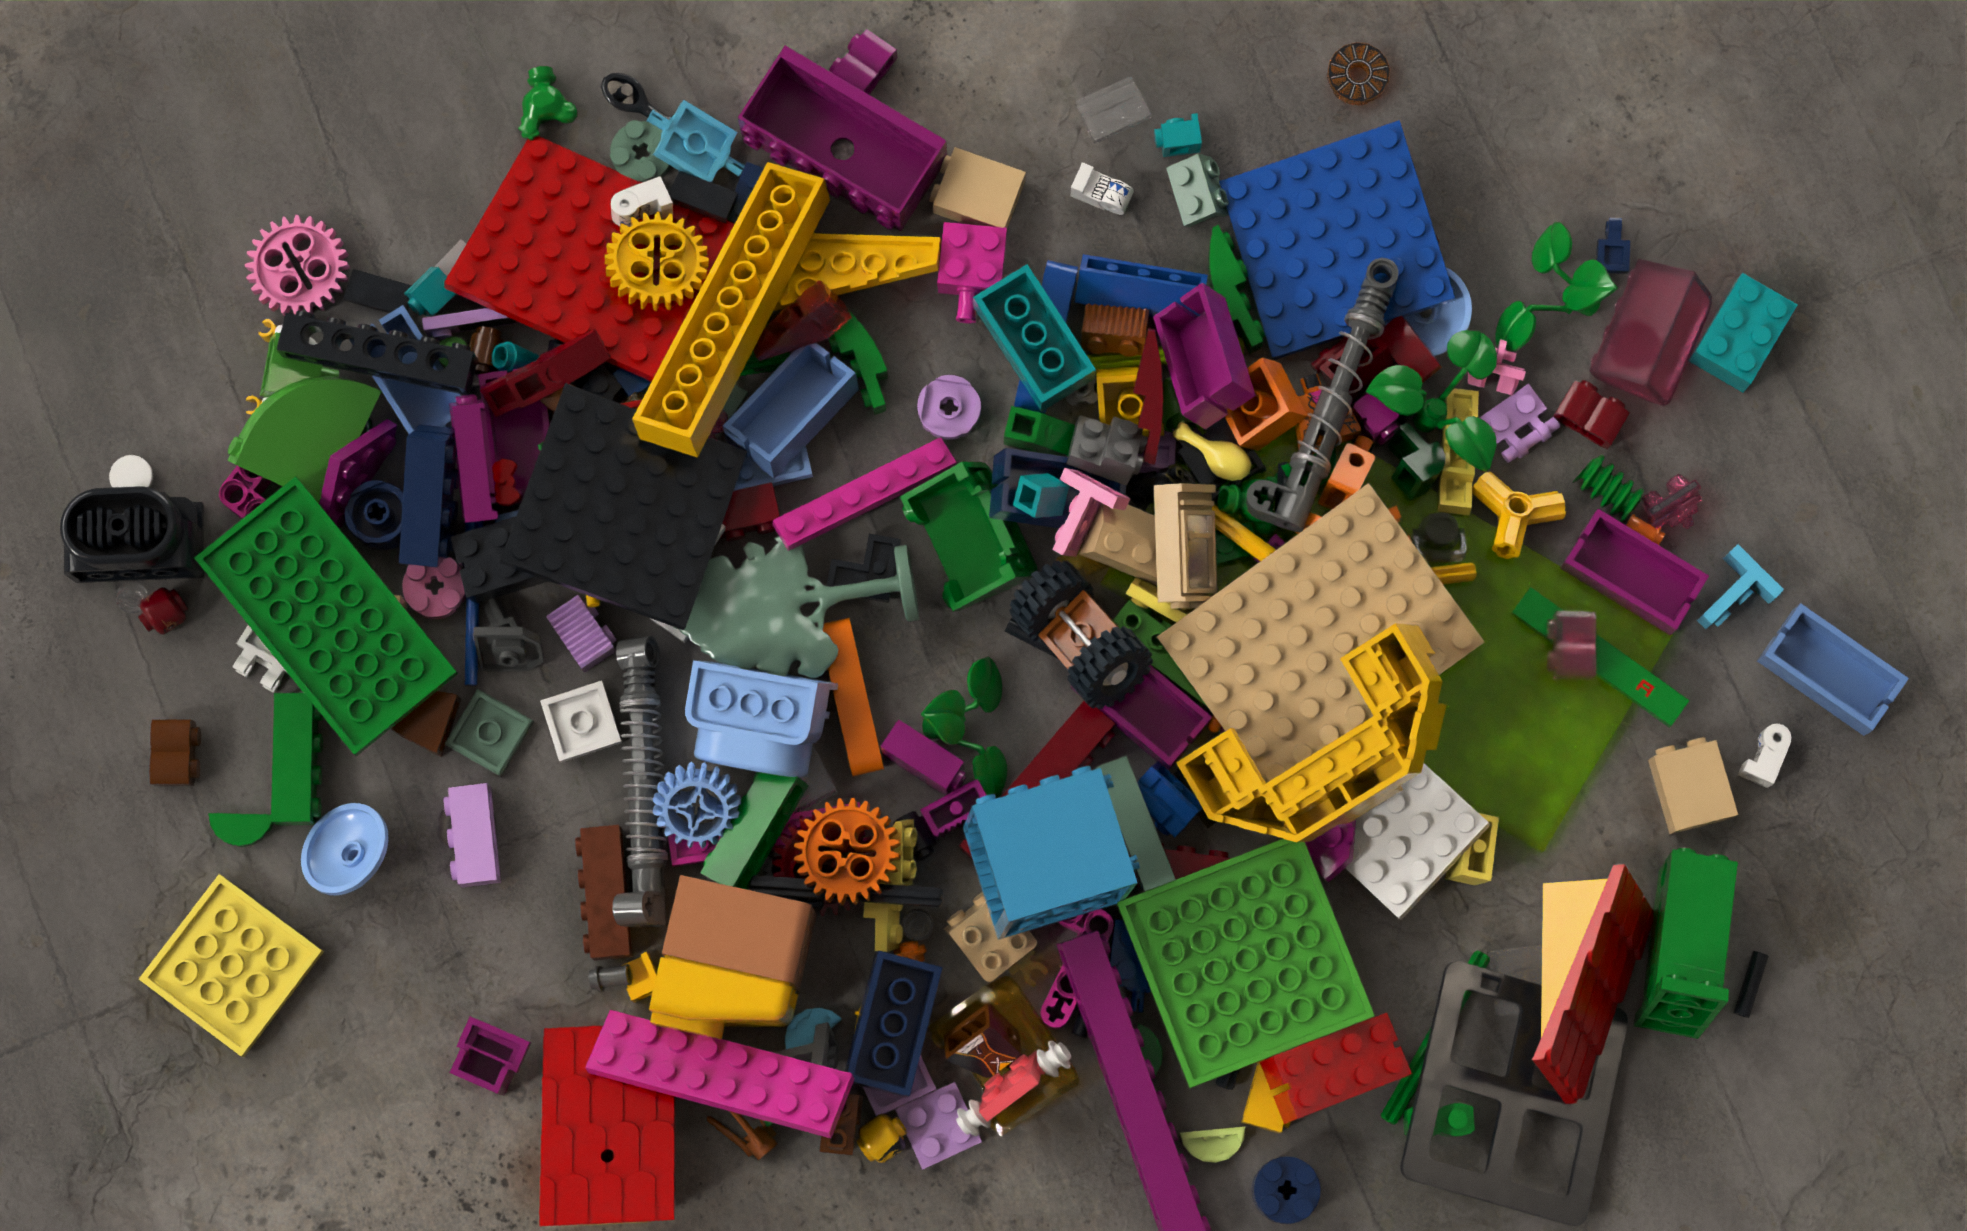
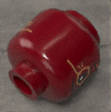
(163, 611)

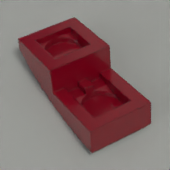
(1409, 348)

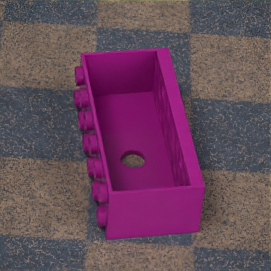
(807, 109)

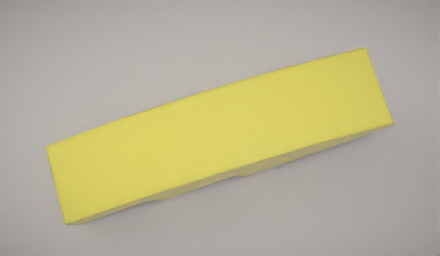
(1457, 474)

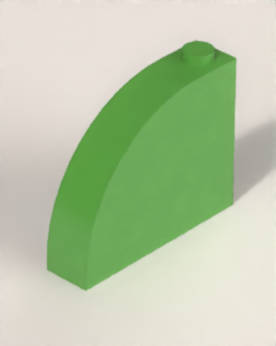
(301, 428)

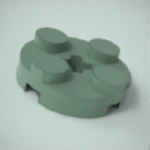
(623, 156)

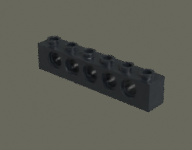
(454, 378)

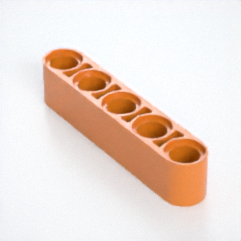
(853, 701)

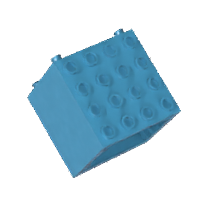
(1049, 851)

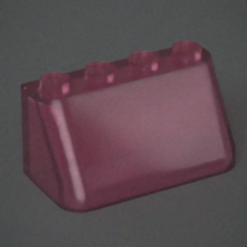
(1653, 331)

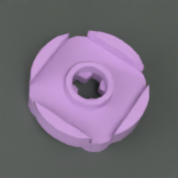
(939, 392)

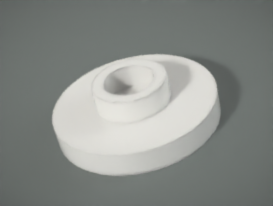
(131, 472)

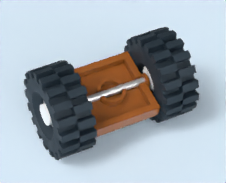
(1099, 655)

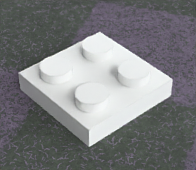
(581, 721)

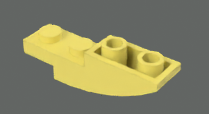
(887, 916)

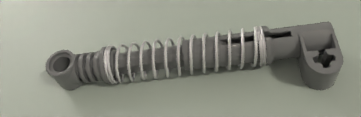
(646, 903)

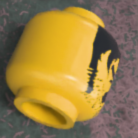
(882, 1138)

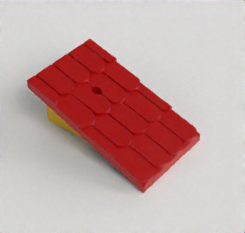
(1588, 956)
(585, 1119)

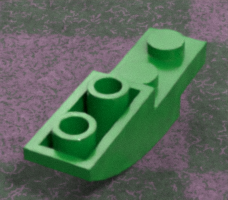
(1227, 278)
(854, 341)

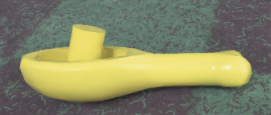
(1223, 457)

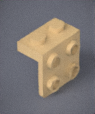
(978, 941)

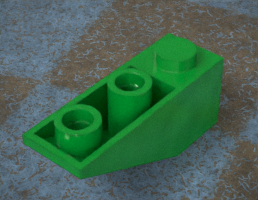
(1038, 432)

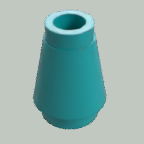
(511, 356)

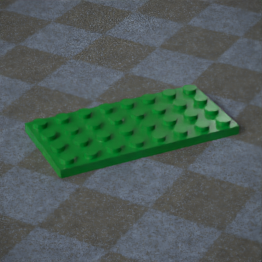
(326, 616)

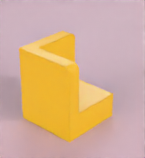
(643, 977)

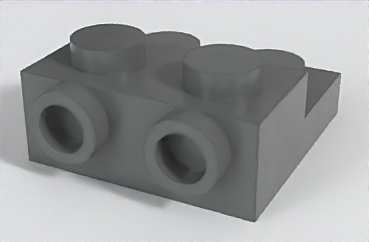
(1107, 449)

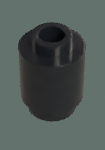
(925, 839)

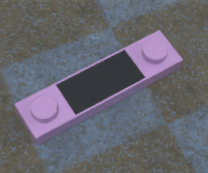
(443, 326)

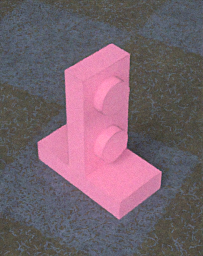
(1084, 509)

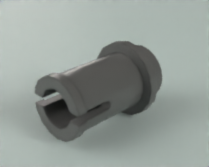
(610, 977)

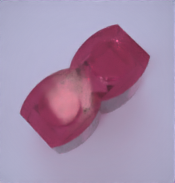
(1572, 645)

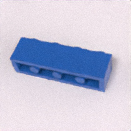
(1133, 284)

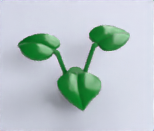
(1586, 288)
(1401, 392)
(946, 719)

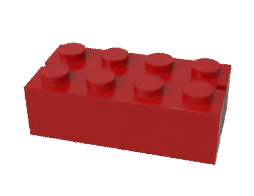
(1335, 1067)

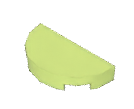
(1213, 1144)

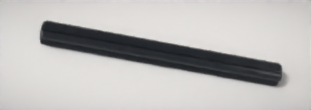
(890, 893)

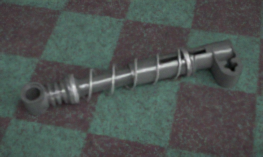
(1330, 411)

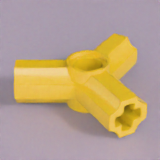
(1512, 525)

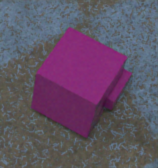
(488, 1056)

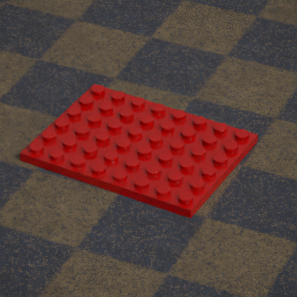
(545, 253)

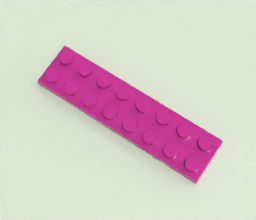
(721, 1074)

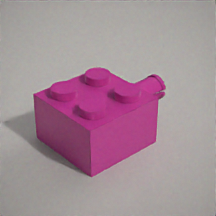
(970, 263)

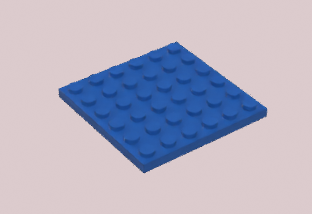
(1317, 226)

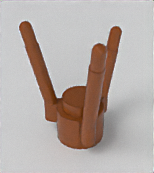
(758, 1140)

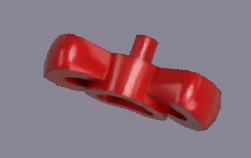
(505, 483)

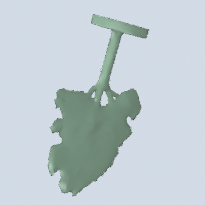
(755, 612)

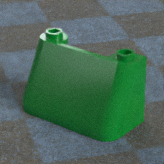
(975, 550)

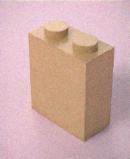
(977, 190)
(1692, 785)

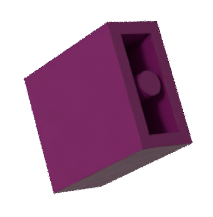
(923, 758)

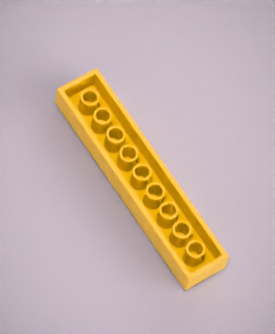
(731, 309)

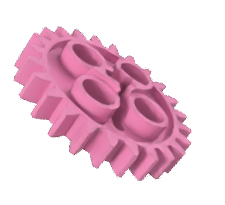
(322, 252)

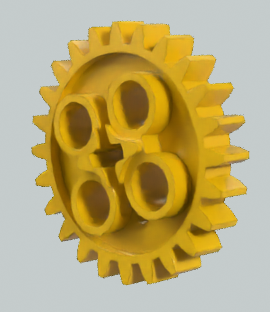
(626, 260)

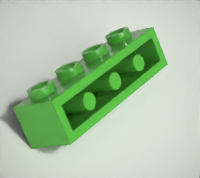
(1147, 630)

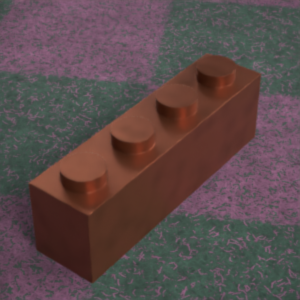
(603, 878)

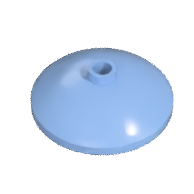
(1444, 319)
(344, 849)

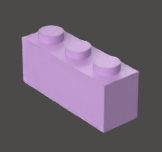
(472, 835)

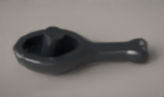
(627, 94)

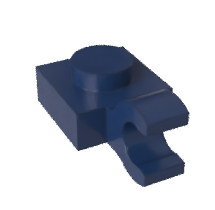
(1613, 251)

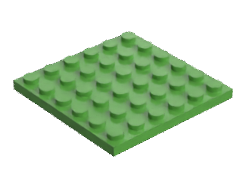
(1245, 960)

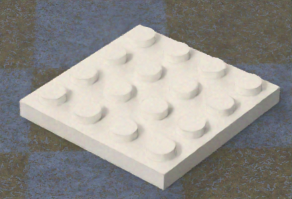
(1413, 841)

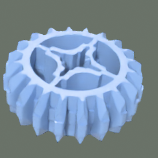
(668, 799)

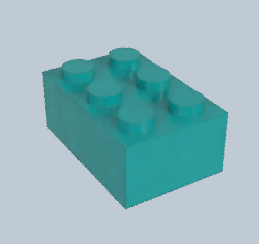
(1742, 332)

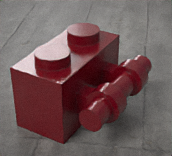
(1381, 360)

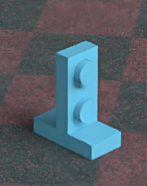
(1751, 575)

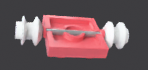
(1006, 1089)

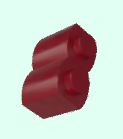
(1591, 414)

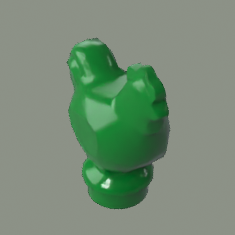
(544, 103)
(1234, 499)

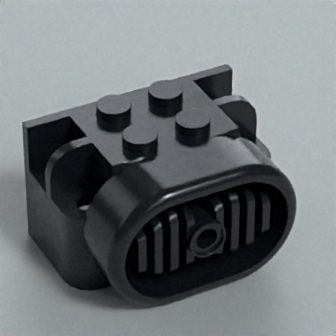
(131, 536)

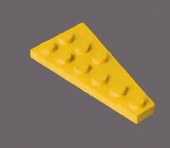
(860, 262)

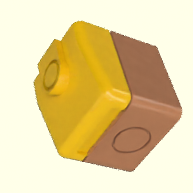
(730, 959)

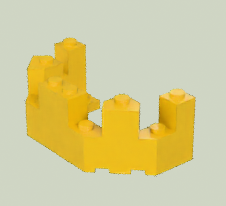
(1349, 772)

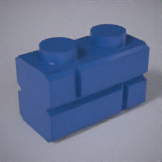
(1168, 800)

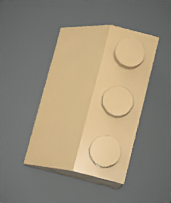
(1123, 541)

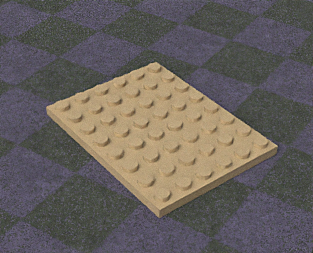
(1275, 636)

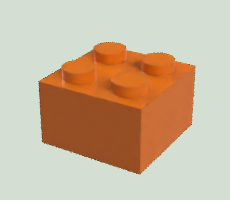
(1270, 411)

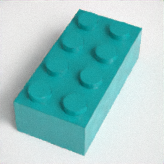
(1034, 337)

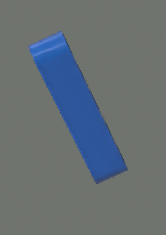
(1059, 285)

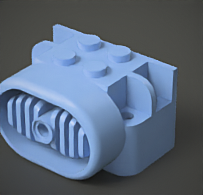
(756, 717)

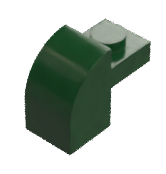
(1419, 462)

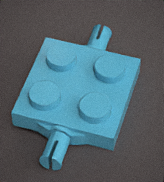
(695, 142)

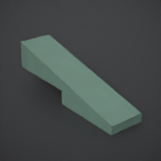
(1137, 826)

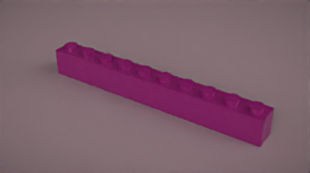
(1130, 1083)

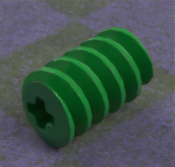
(1609, 487)

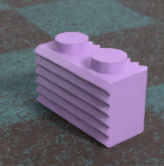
(581, 633)

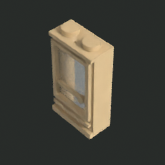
(1185, 544)

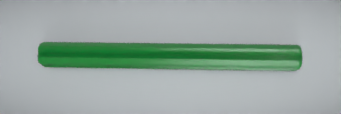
(1409, 1084)

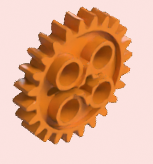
(842, 880)

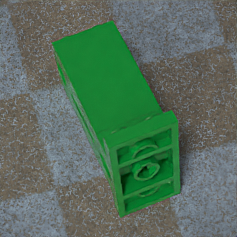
(1688, 944)

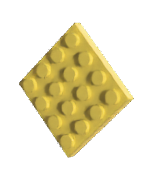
(231, 965)

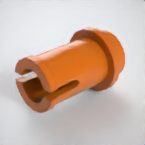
(1645, 529)

